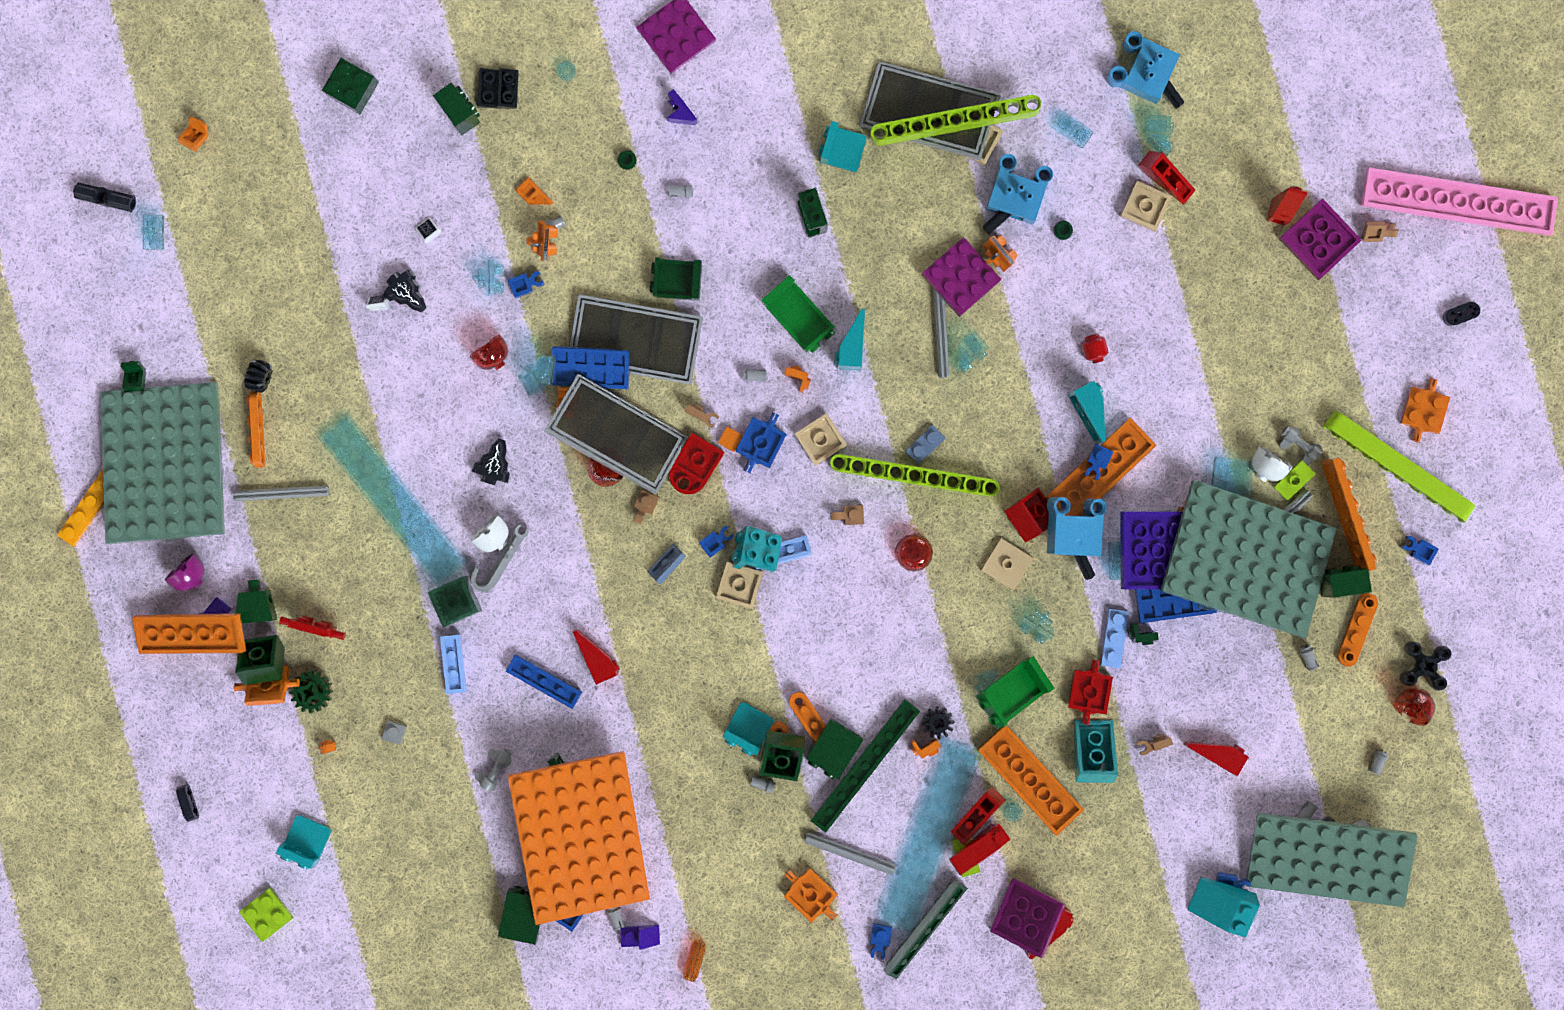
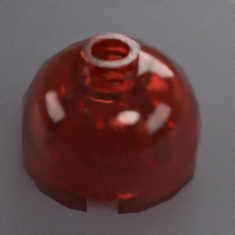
(491, 354)
(601, 474)
(914, 552)
(1417, 705)

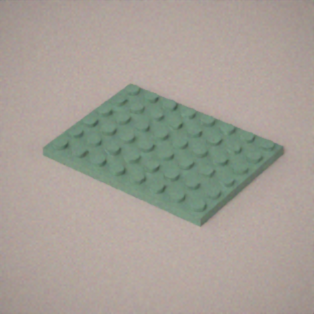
(162, 463)
(1248, 559)

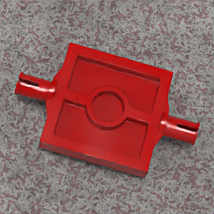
(307, 625)
(1090, 692)

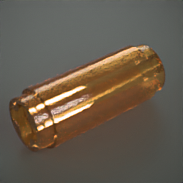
(694, 960)

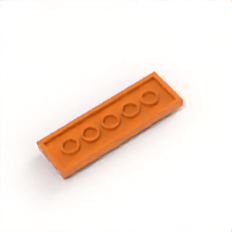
(1129, 447)
(1348, 514)
(189, 633)
(1030, 779)

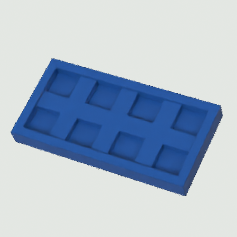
(602, 366)
(1158, 606)

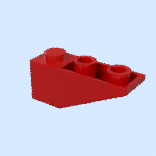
(1285, 205)

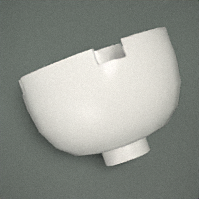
(1269, 465)
(492, 535)

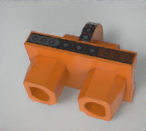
(540, 240)
(997, 253)

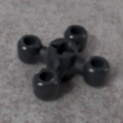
(1419, 665)

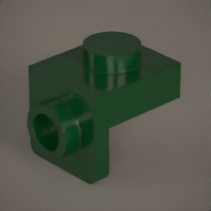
(134, 376)
(1146, 638)

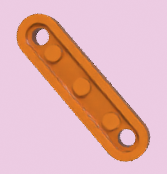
(255, 421)
(1357, 629)
(807, 715)

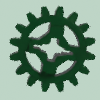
(318, 694)

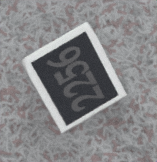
(428, 230)
(377, 303)

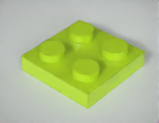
(266, 914)

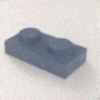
(925, 444)
(666, 564)

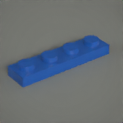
(543, 681)

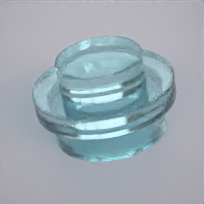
(566, 71)
(1013, 812)

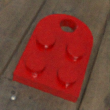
(695, 463)

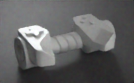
(1291, 436)
(502, 759)

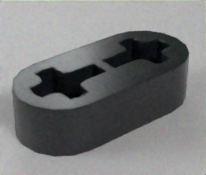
(1459, 309)
(187, 803)

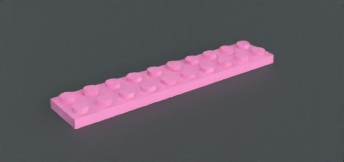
(1459, 201)

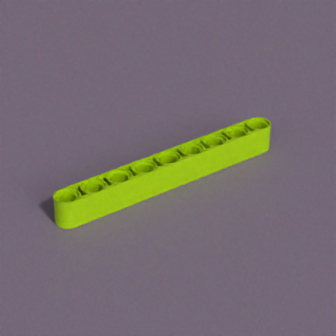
(962, 113)
(1400, 466)
(923, 475)

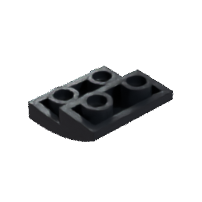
(498, 88)

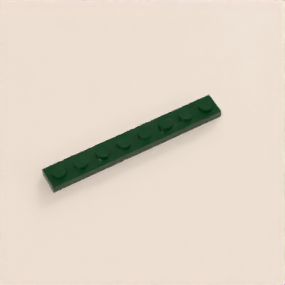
(865, 765)

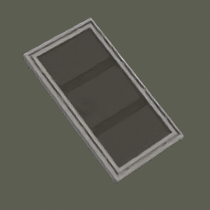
(907, 93)
(659, 340)
(616, 434)

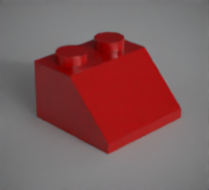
(1029, 515)

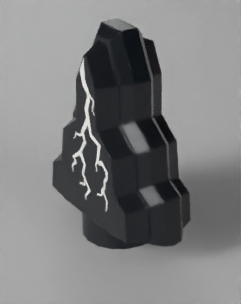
(405, 290)
(493, 465)

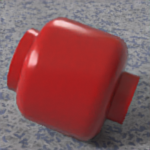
(1094, 348)

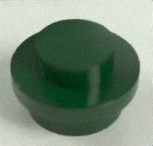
(627, 160)
(1063, 230)

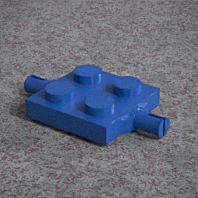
(761, 442)

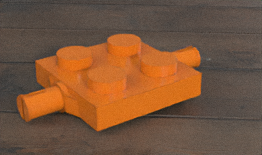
(1425, 410)
(268, 692)
(810, 895)

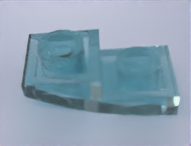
(1072, 130)

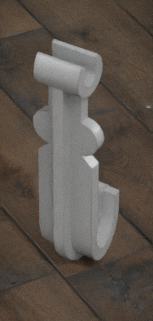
(501, 563)

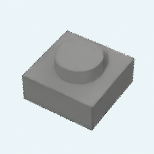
(394, 732)

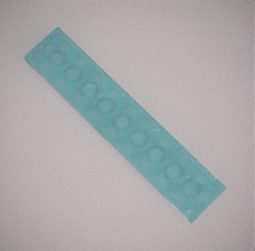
(392, 499)
(929, 837)

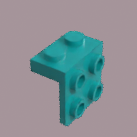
(842, 148)
(756, 549)
(748, 729)
(304, 842)

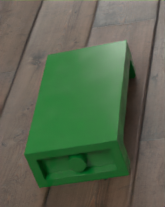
(798, 315)
(1014, 692)

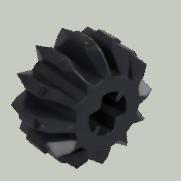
(258, 376)
(935, 716)

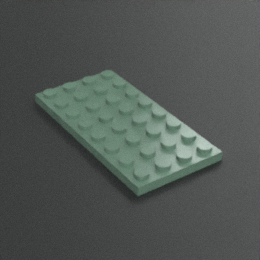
(1331, 859)

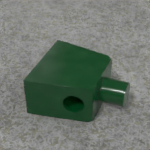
(255, 604)

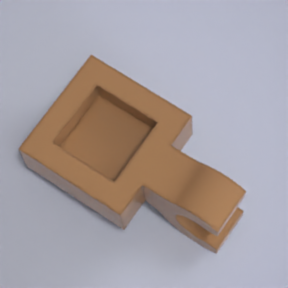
(1376, 230)
(697, 412)
(646, 504)
(852, 515)
(1158, 742)

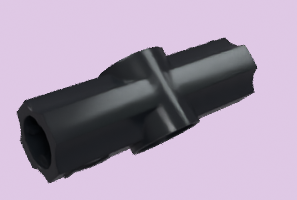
(95, 194)

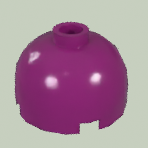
(187, 574)

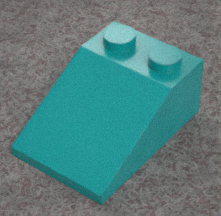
(851, 349)
(1090, 407)
(1095, 752)
(1224, 906)

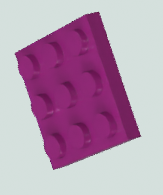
(676, 34)
(1320, 239)
(961, 277)
(1027, 917)

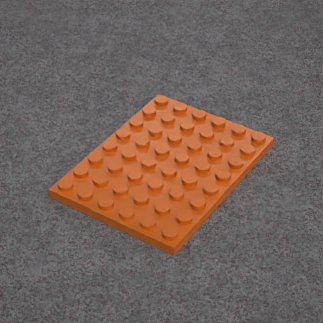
(579, 837)

